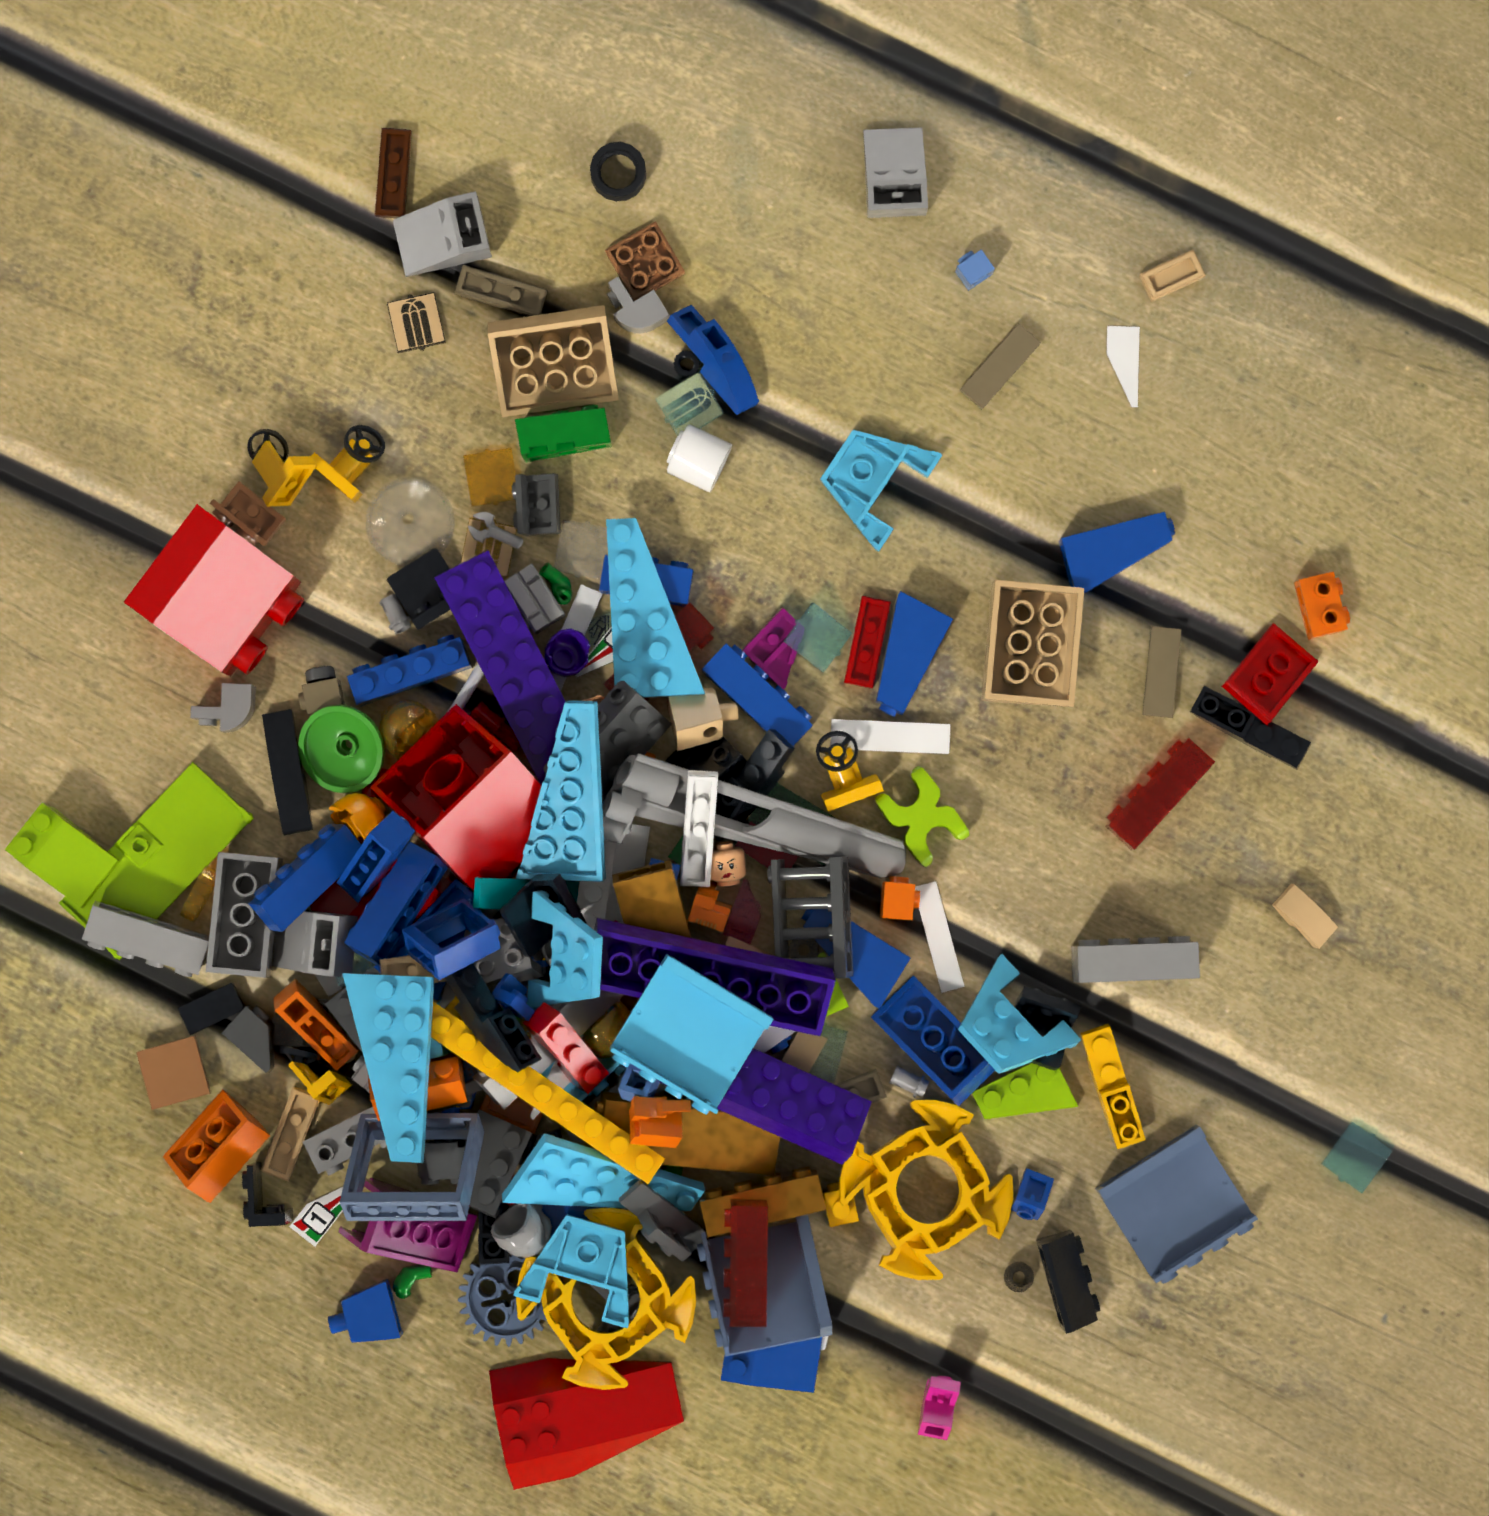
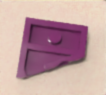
(770, 651)

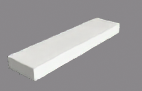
(894, 736)
(698, 828)

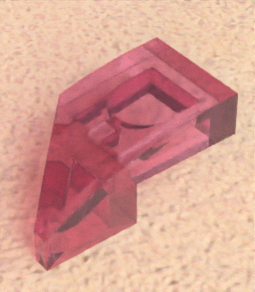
(744, 915)

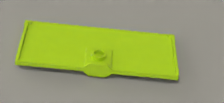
(168, 847)

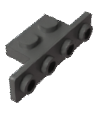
(662, 1221)

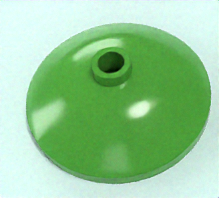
(329, 759)

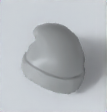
(522, 1230)

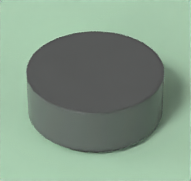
(319, 674)

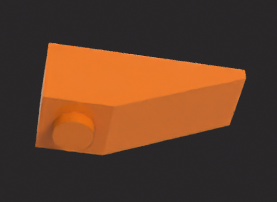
(314, 1024)

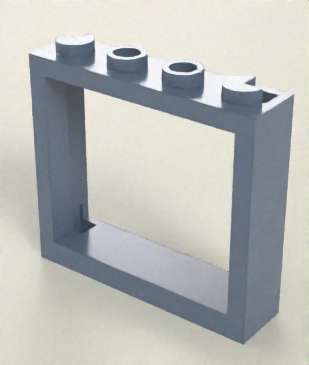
(412, 1205)

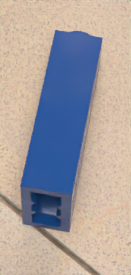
(1107, 551)
(910, 648)
(874, 961)

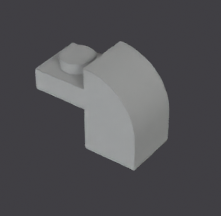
(637, 316)
(235, 709)

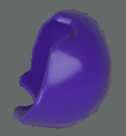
(567, 652)

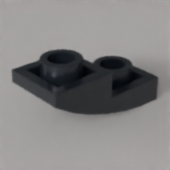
(488, 1248)

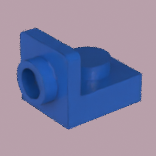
(511, 994)
(1032, 1195)

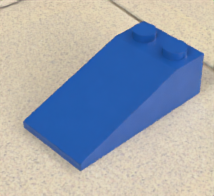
(933, 1041)

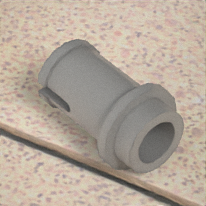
(395, 614)
(909, 1082)

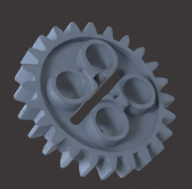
(512, 1326)

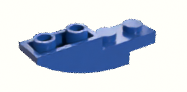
(721, 360)

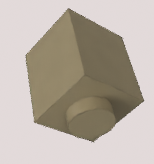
(320, 695)

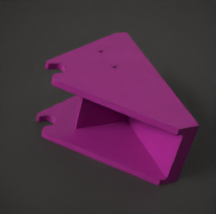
(419, 1242)

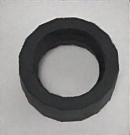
(600, 157)

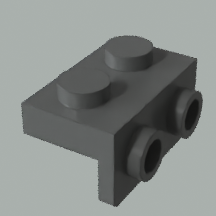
(536, 504)

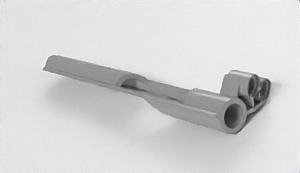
(658, 793)

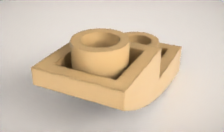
(1305, 915)

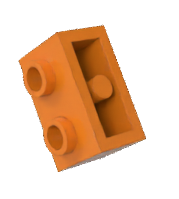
(1322, 605)
(899, 899)

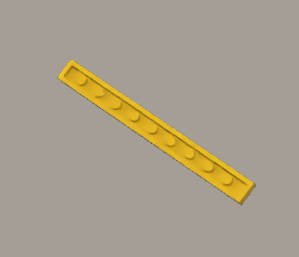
(547, 1098)

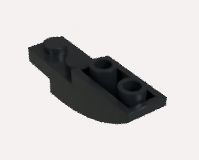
(1250, 730)
(758, 775)
(489, 1023)

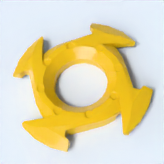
(879, 1177)
(655, 1313)

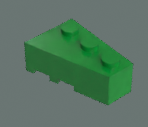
(563, 433)

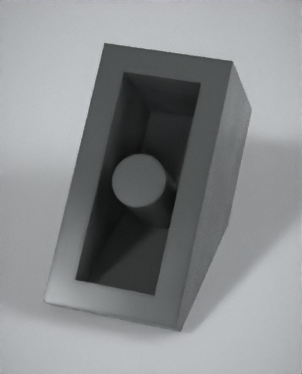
(253, 1036)

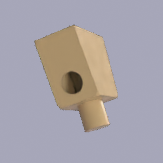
(699, 718)

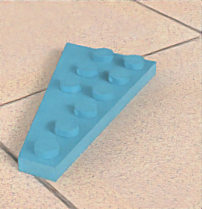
(645, 633)
(569, 809)
(395, 1040)
(582, 1176)

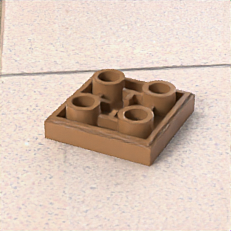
(645, 261)
(173, 1072)

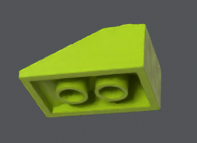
(62, 854)

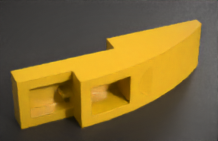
(1112, 1086)

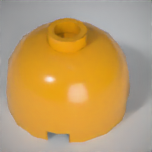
(358, 813)

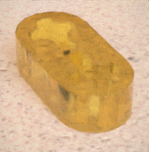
(199, 894)

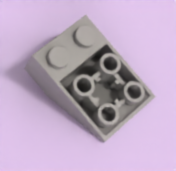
(895, 172)
(442, 235)
(315, 944)

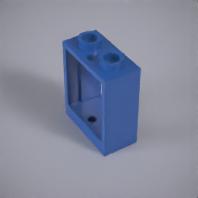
(424, 935)

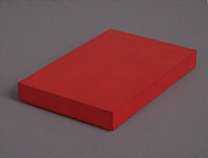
(1270, 674)

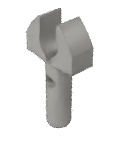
(494, 531)

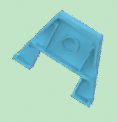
(863, 471)
(574, 957)
(1002, 1032)
(585, 1254)

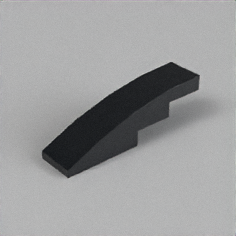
(287, 772)

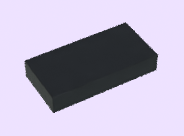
(211, 1008)

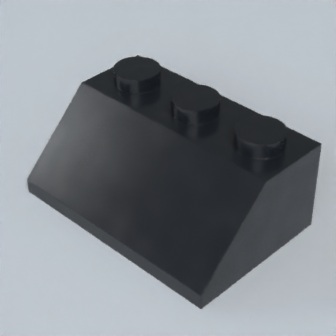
(1068, 1280)

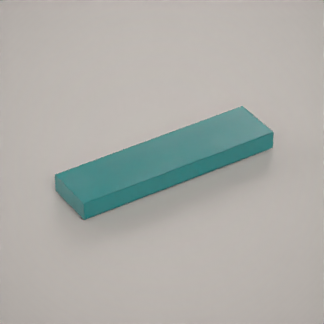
(495, 892)

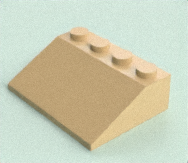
(552, 361)
(1032, 644)

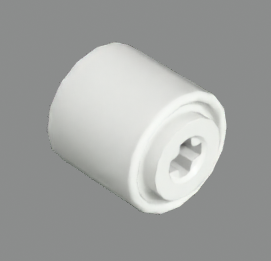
(698, 457)

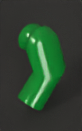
(559, 583)
(407, 1277)

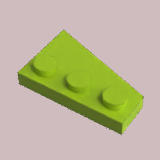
(1024, 1092)

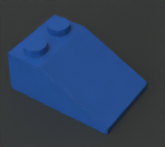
(778, 1367)

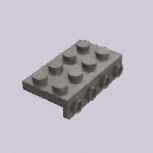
(625, 728)

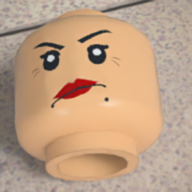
(728, 864)

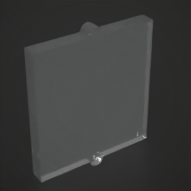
(581, 549)

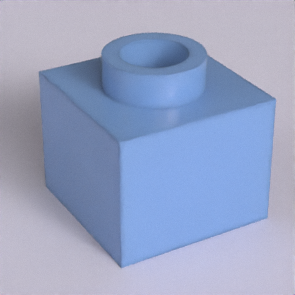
(974, 269)
(632, 1081)

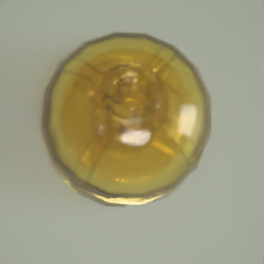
(404, 725)
(605, 1029)

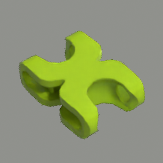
(922, 816)

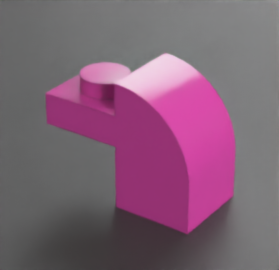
(938, 1407)

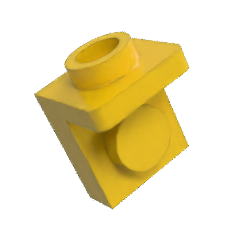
(837, 1213)

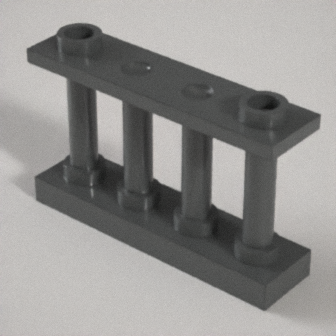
(836, 902)

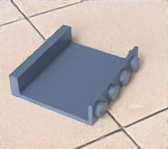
(1176, 1205)
(794, 1291)

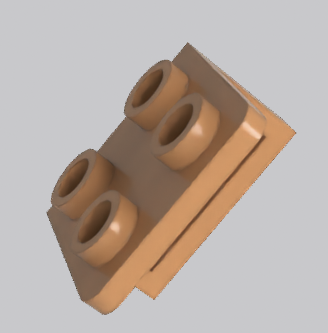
(250, 514)

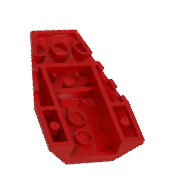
(561, 1429)

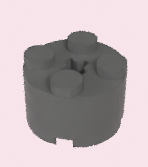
(441, 1161)

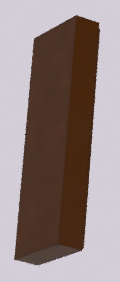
(393, 173)

